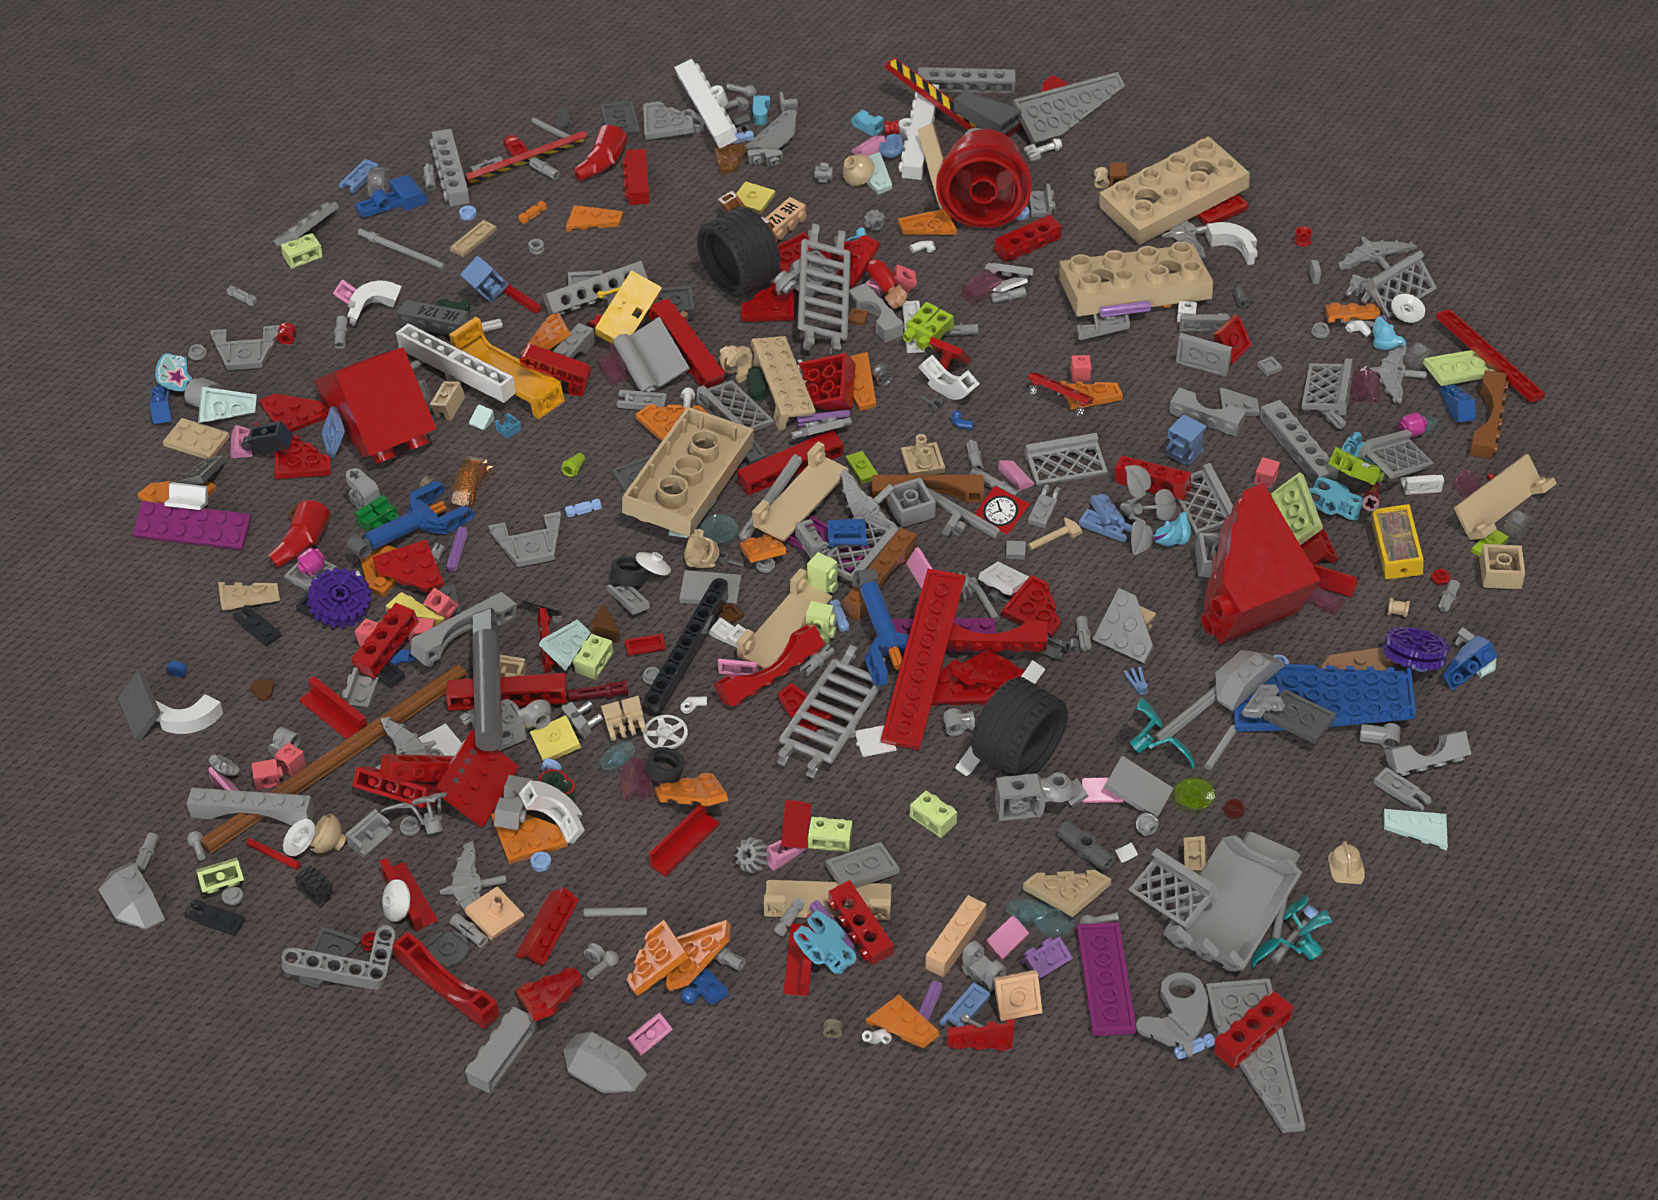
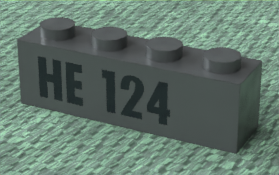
(431, 317)

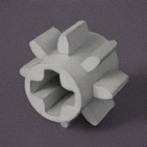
(824, 172)
(874, 220)

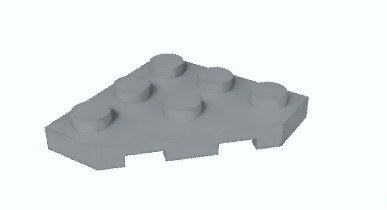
(665, 121)
(1125, 628)

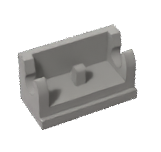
(810, 539)
(368, 833)

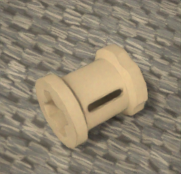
(1101, 179)
(1398, 607)

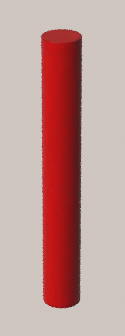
(273, 853)

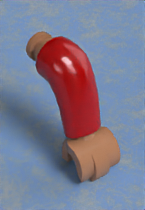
(884, 278)

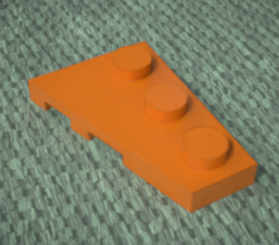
(587, 217)
(928, 223)
(1345, 312)
(1101, 392)
(905, 1021)

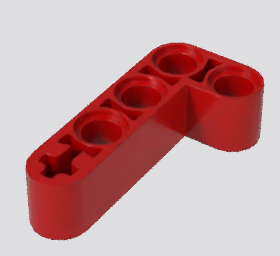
(557, 366)

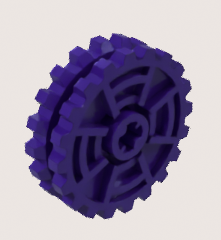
(339, 597)
(1415, 648)

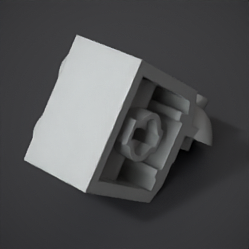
(788, 280)
(518, 721)
(1026, 794)

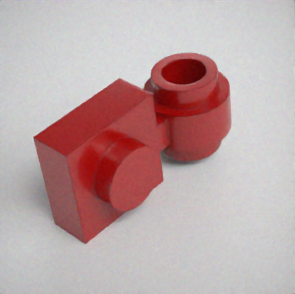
(514, 146)

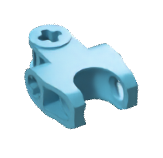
(1336, 499)
(826, 943)

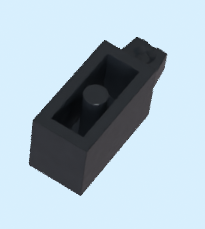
(268, 438)

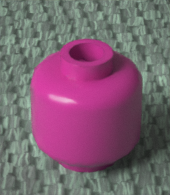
(1414, 423)
(311, 561)

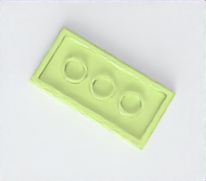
(1456, 367)
(1298, 508)

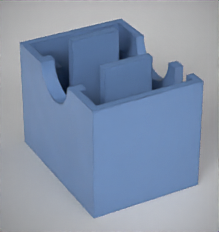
(484, 279)
(1185, 440)

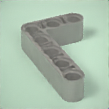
(345, 965)

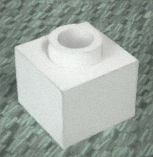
(1186, 307)

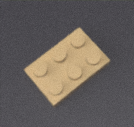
(196, 439)

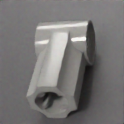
(1386, 736)

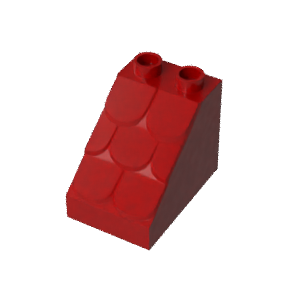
(379, 404)
(1256, 570)

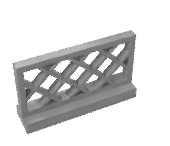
(1397, 270)
(1342, 386)
(714, 405)
(1390, 444)
(1062, 448)
(1219, 498)
(869, 554)
(1187, 878)

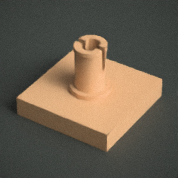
(494, 913)
(1018, 995)

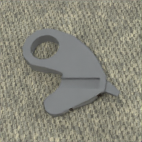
(1186, 1015)

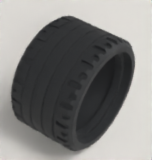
(738, 251)
(1019, 728)

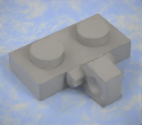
(1262, 701)

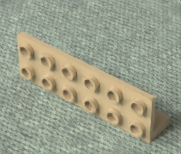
(782, 378)
(1500, 496)
(800, 497)
(790, 615)
(782, 893)

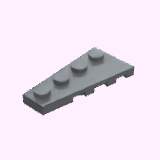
(306, 223)

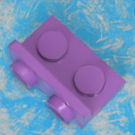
(1048, 957)

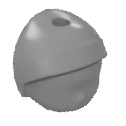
(1147, 824)

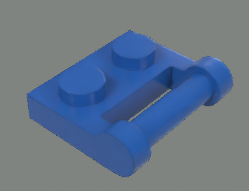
(847, 532)

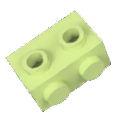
(301, 250)
(822, 573)
(823, 618)
(593, 656)
(933, 814)
(830, 834)
(220, 875)

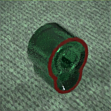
(560, 781)

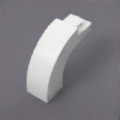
(1233, 235)
(372, 292)
(945, 383)
(191, 719)
(557, 805)

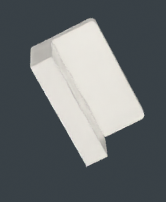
(1422, 484)
(187, 496)

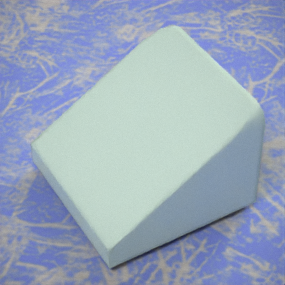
(482, 417)

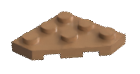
(1360, 660)

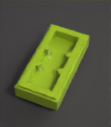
(861, 467)
(1495, 538)

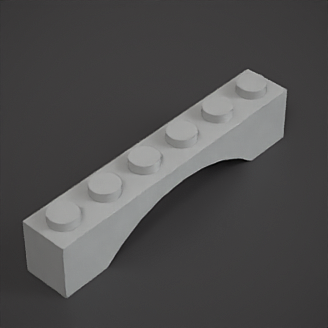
(431, 644)
(284, 807)

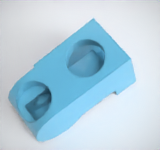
(761, 105)
(867, 123)

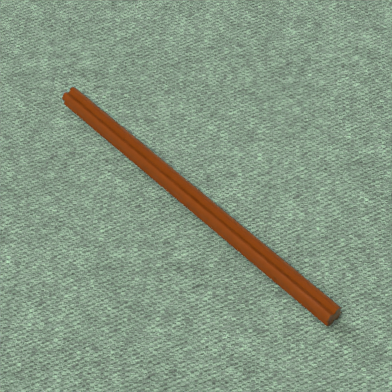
(337, 756)

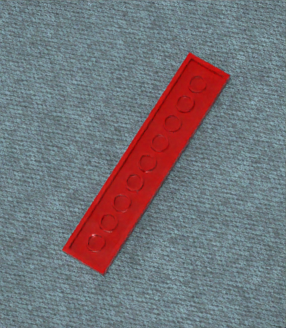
(923, 659)

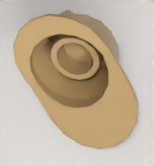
(1346, 864)

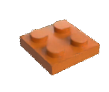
(762, 548)

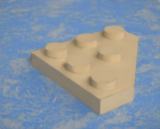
(1067, 890)

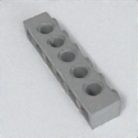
(970, 80)
(450, 168)
(553, 299)
(1297, 442)

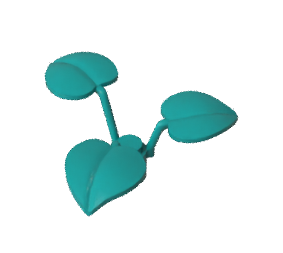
(1144, 738)
(1306, 943)

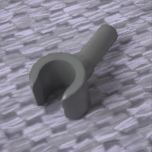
(936, 402)
(725, 560)
(996, 595)
(1073, 645)

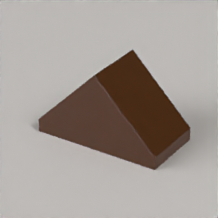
(604, 625)

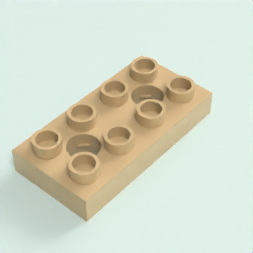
(1174, 190)
(1148, 274)
(689, 469)

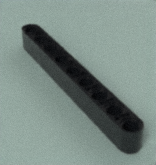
(686, 647)

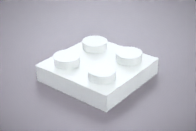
(1003, 578)

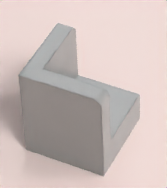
(788, 104)

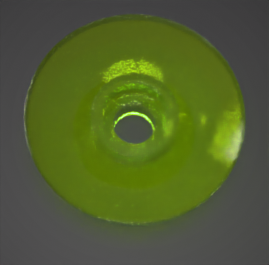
(1194, 793)

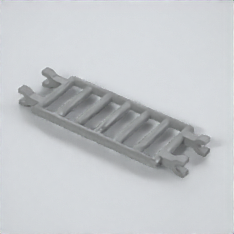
(844, 293)
(810, 700)

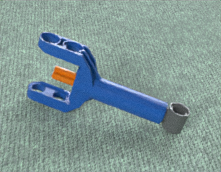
(418, 516)
(888, 640)

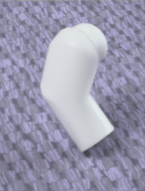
(929, 245)
(1358, 325)
(691, 703)
(877, 1036)

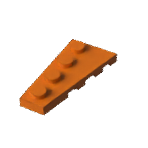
(863, 385)

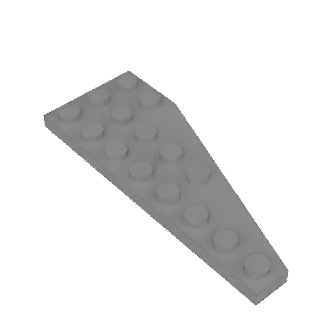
(1058, 110)
(1269, 1064)

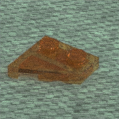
(729, 157)

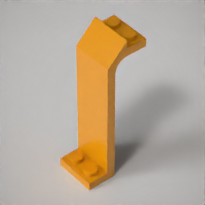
(535, 387)

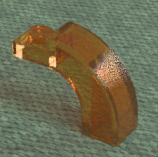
(468, 479)

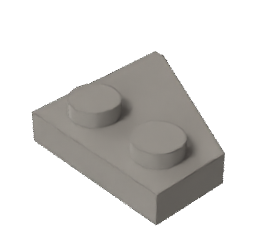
(1240, 401)

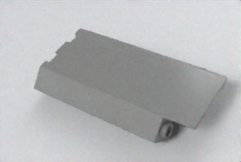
(1254, 884)

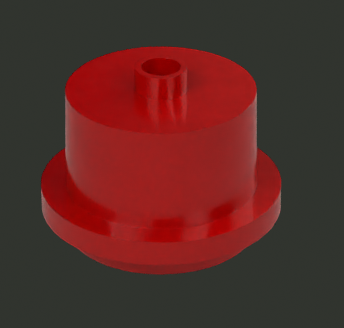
(984, 180)

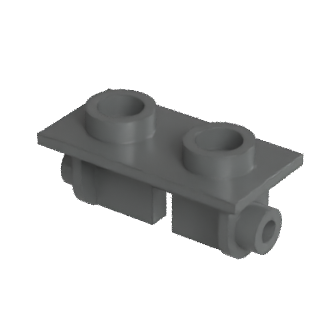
(1055, 648)

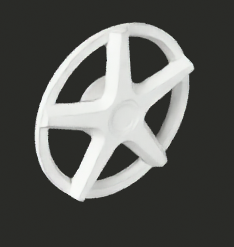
(665, 732)

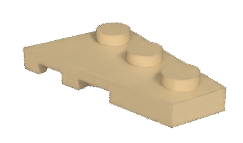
(238, 595)

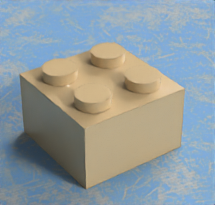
(1502, 566)

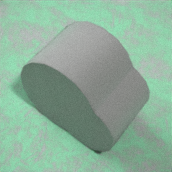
(193, 390)

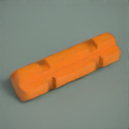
(532, 212)

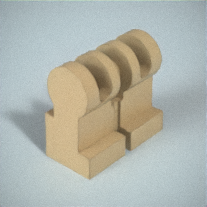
(631, 713)

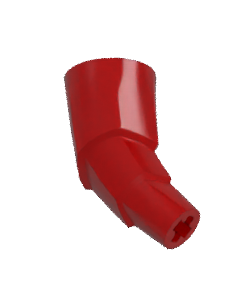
(605, 152)
(304, 532)

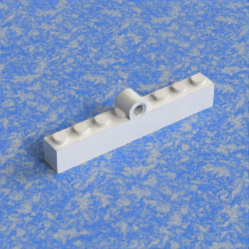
(708, 102)
(913, 154)
(456, 363)

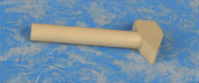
(1070, 527)

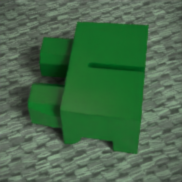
(376, 514)

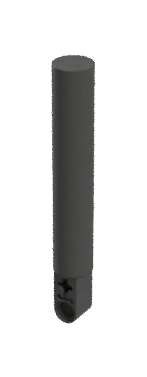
(487, 681)

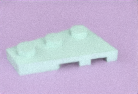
(880, 179)
(224, 404)
(565, 643)
(1419, 825)

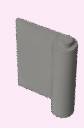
(651, 356)

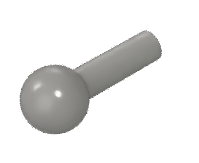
(748, 91)
(194, 840)
(1089, 919)
(610, 959)

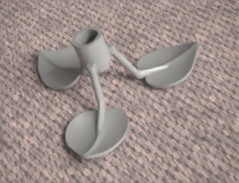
(1138, 482)
(432, 820)

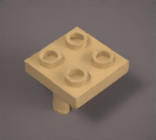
(923, 458)

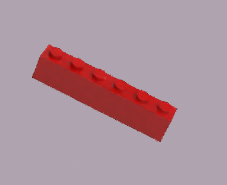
(700, 361)
(766, 471)
(519, 689)

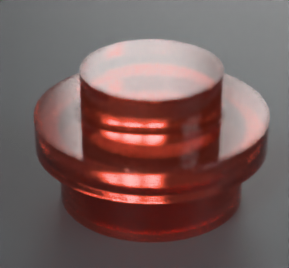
(1234, 808)

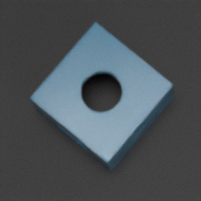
(514, 427)

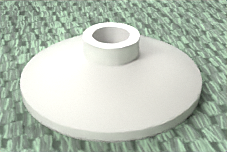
(1408, 308)
(653, 562)
(299, 837)
(396, 900)

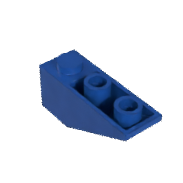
(1459, 403)
(160, 404)
(1469, 660)

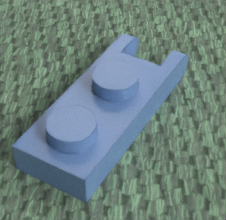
(358, 176)
(1106, 509)
(1092, 521)
(969, 1003)

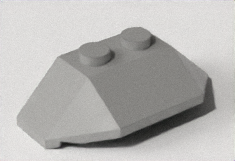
(776, 133)
(1243, 676)
(130, 897)
(602, 1064)

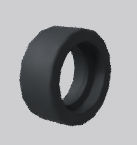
(627, 571)
(668, 756)

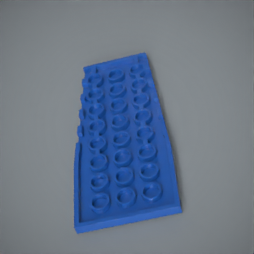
(1349, 693)

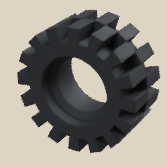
(314, 884)

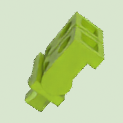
(927, 325)
(1356, 466)

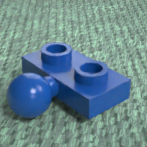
(707, 986)

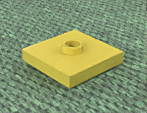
(755, 196)
(555, 739)

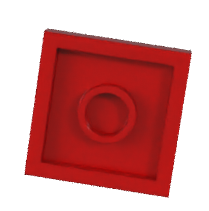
(1233, 335)
(949, 352)

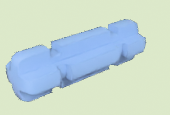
(741, 137)
(582, 508)
(841, 621)
(1198, 1045)

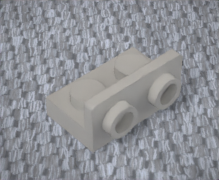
(1041, 202)
(360, 690)

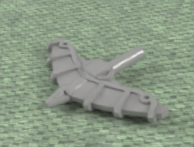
(1187, 233)
(1375, 252)
(1393, 373)
(865, 505)
(405, 741)
(466, 882)

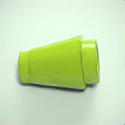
(573, 465)

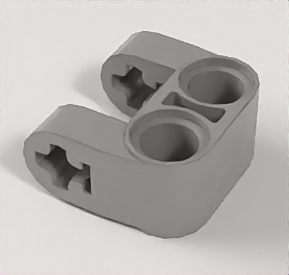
(363, 489)
(980, 967)

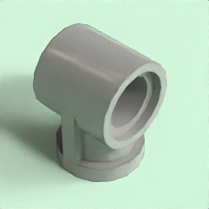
(958, 722)
(281, 738)

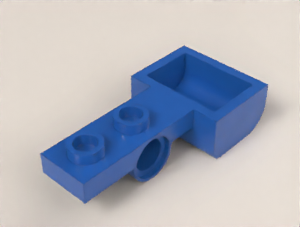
(403, 193)

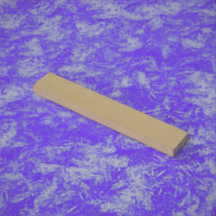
(932, 152)

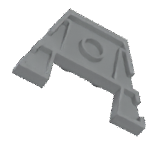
(1103, 326)
(245, 353)
(531, 546)

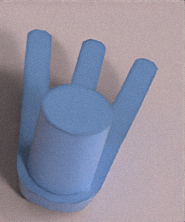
(1139, 686)

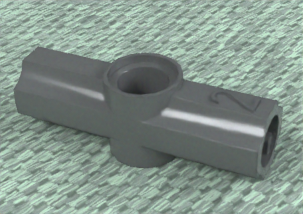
(1086, 846)

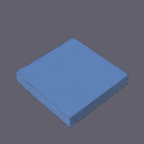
(332, 432)

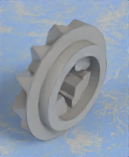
(224, 765)

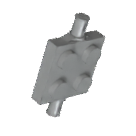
(816, 427)

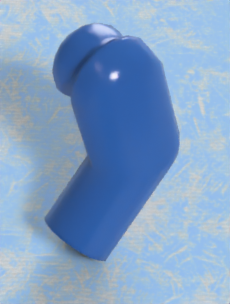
(959, 422)
(402, 656)

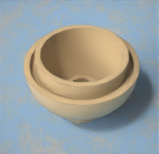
(858, 169)
(327, 835)

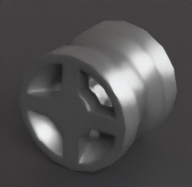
(882, 374)

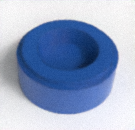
(176, 669)

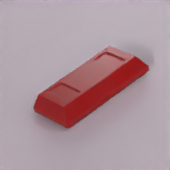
(645, 644)

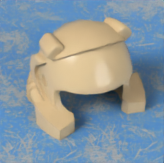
(736, 356)
(700, 551)

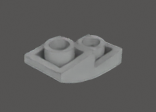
(770, 156)

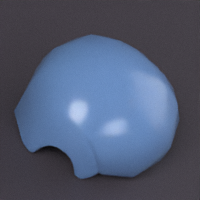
(892, 147)

